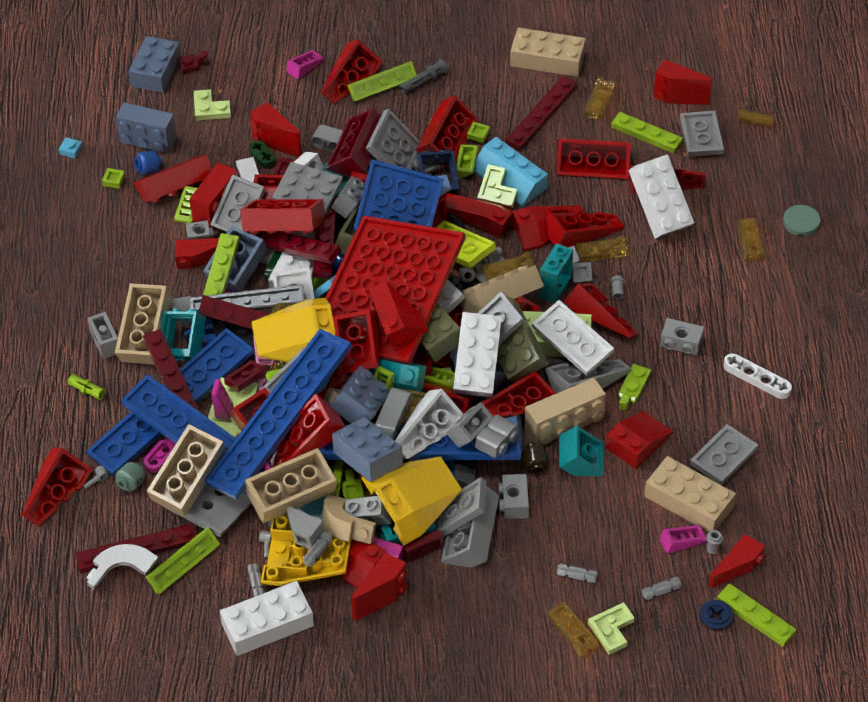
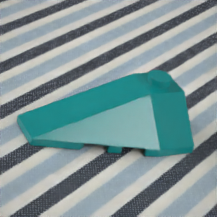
(406, 376)

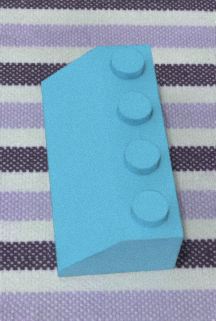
(520, 172)

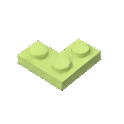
(208, 110)
(492, 189)
(607, 626)

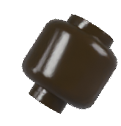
(534, 458)

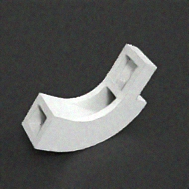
(121, 555)

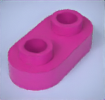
(158, 455)

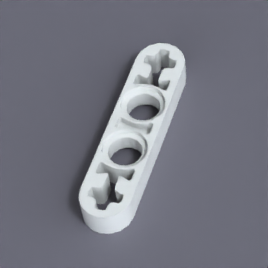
(755, 378)

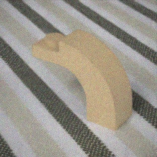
(344, 525)

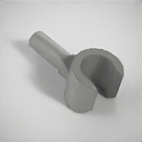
(101, 475)
(265, 537)

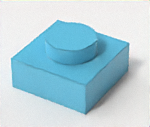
(70, 147)

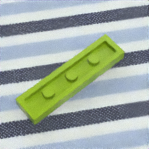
(381, 81)
(647, 132)
(222, 264)
(182, 560)
(757, 615)

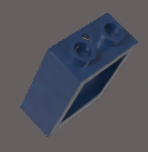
(440, 157)

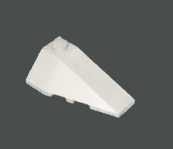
(428, 422)

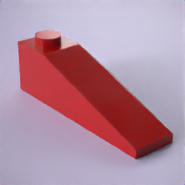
(310, 432)
(361, 561)

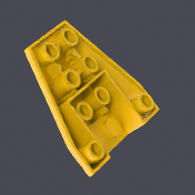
(291, 329)
(415, 495)
(286, 557)

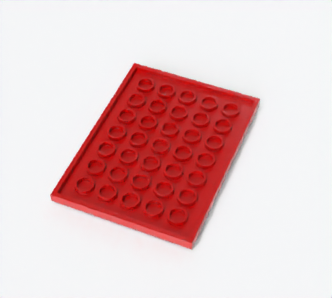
(408, 257)

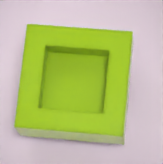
(478, 132)
(113, 178)

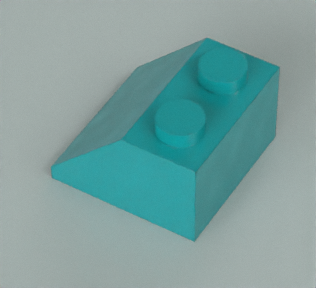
(581, 453)

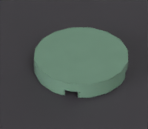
(801, 220)

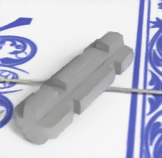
(317, 549)
(577, 573)
(255, 578)
(661, 588)

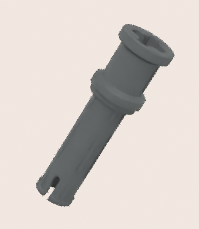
(429, 74)

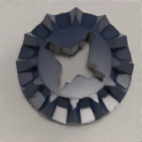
(716, 607)

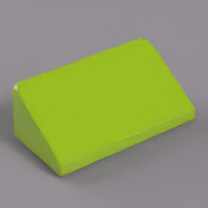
(466, 160)

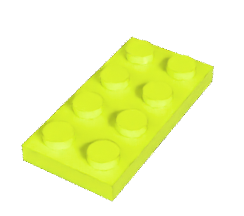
(473, 248)

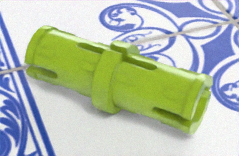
(94, 390)

